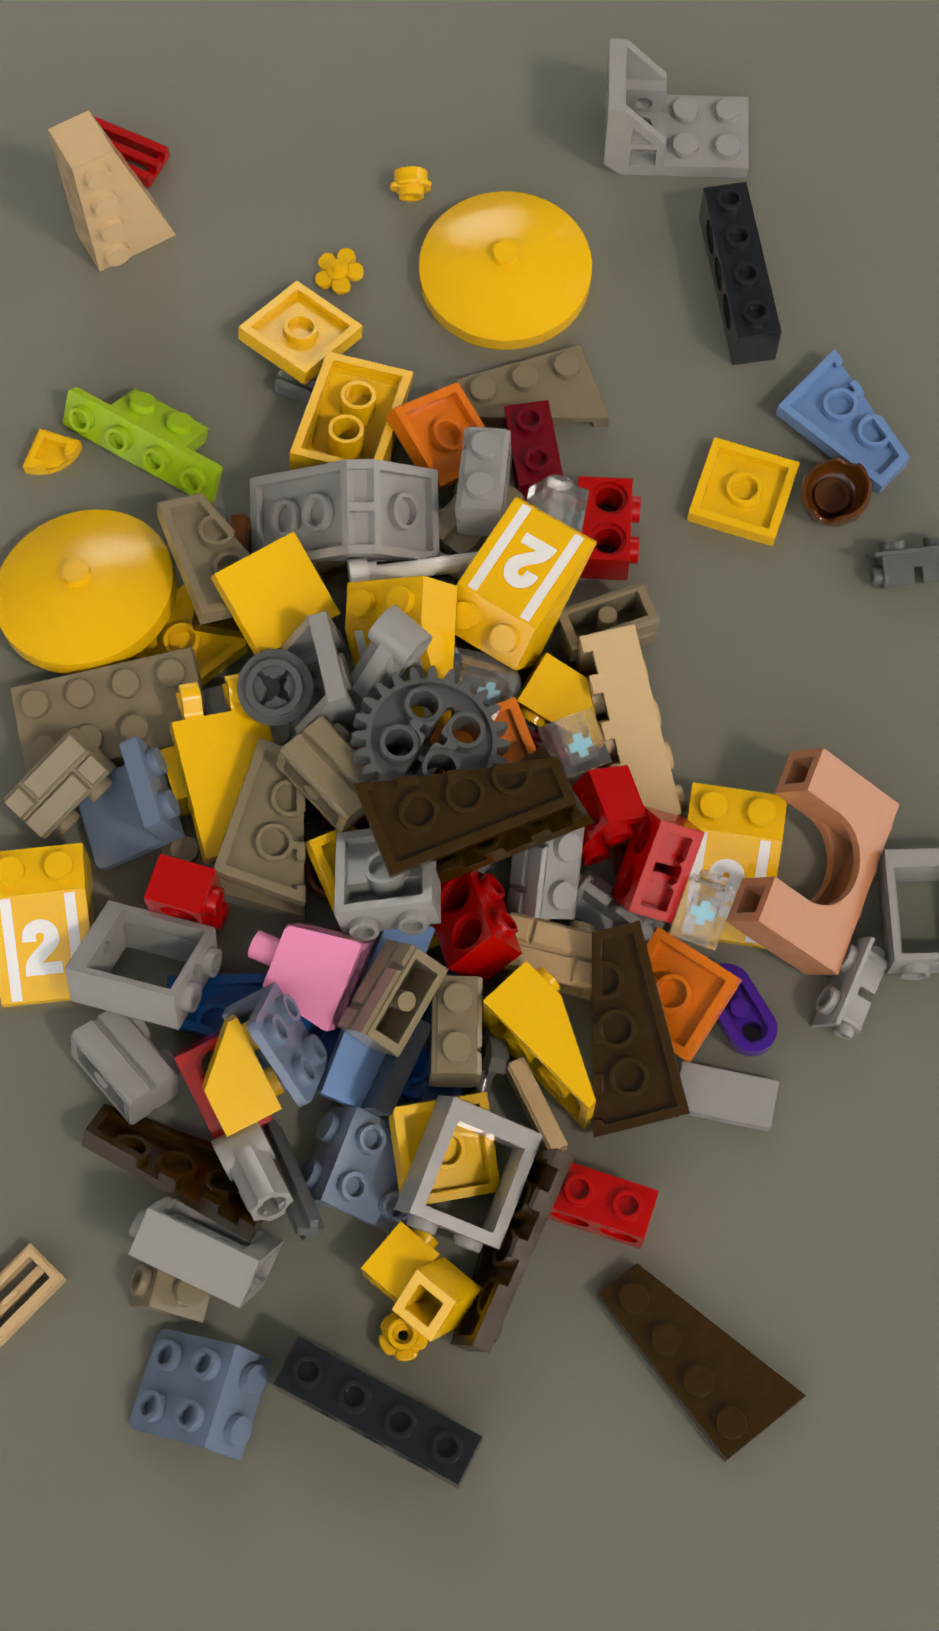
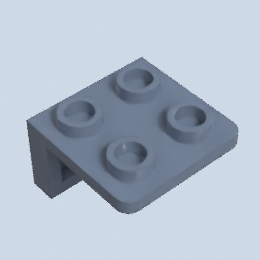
(136, 810)
(282, 1040)
(355, 1167)
(200, 1392)

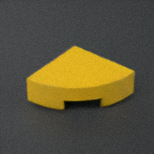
(51, 453)

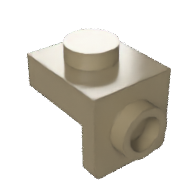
(167, 1294)

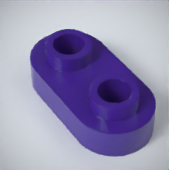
(744, 1010)

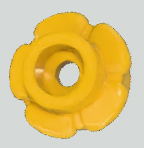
(411, 183)
(391, 1344)

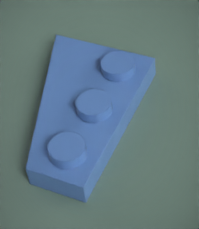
(841, 423)

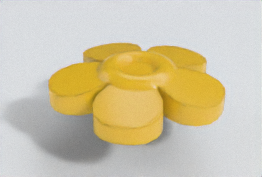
(338, 271)

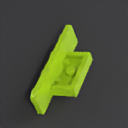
(148, 437)

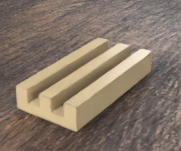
(535, 1105)
(43, 1267)

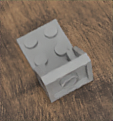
(667, 132)
(349, 510)
(331, 664)

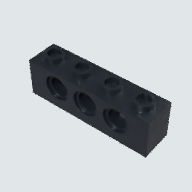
(739, 273)
(378, 1412)

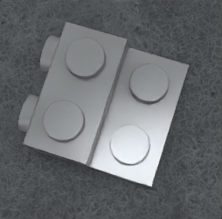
(371, 900)

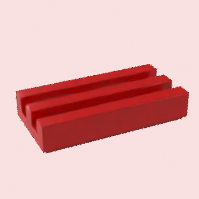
(139, 150)

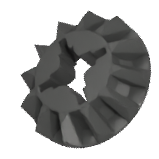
(253, 690)

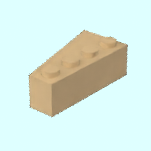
(104, 195)
(629, 714)

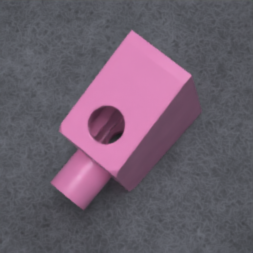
(314, 968)

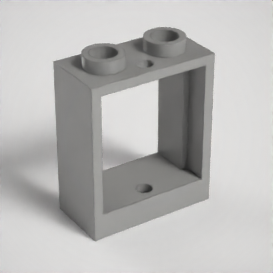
(904, 866)
(151, 932)
(429, 1156)
(203, 1251)

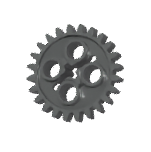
(391, 720)

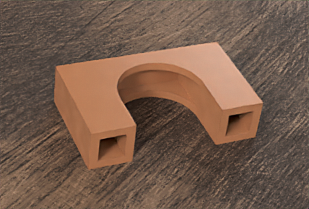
(855, 828)

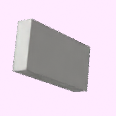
(729, 1096)

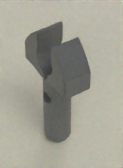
(494, 1061)

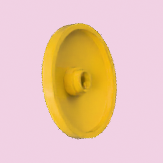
(505, 270)
(86, 591)

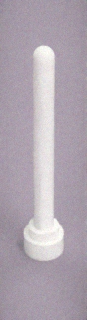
(362, 570)

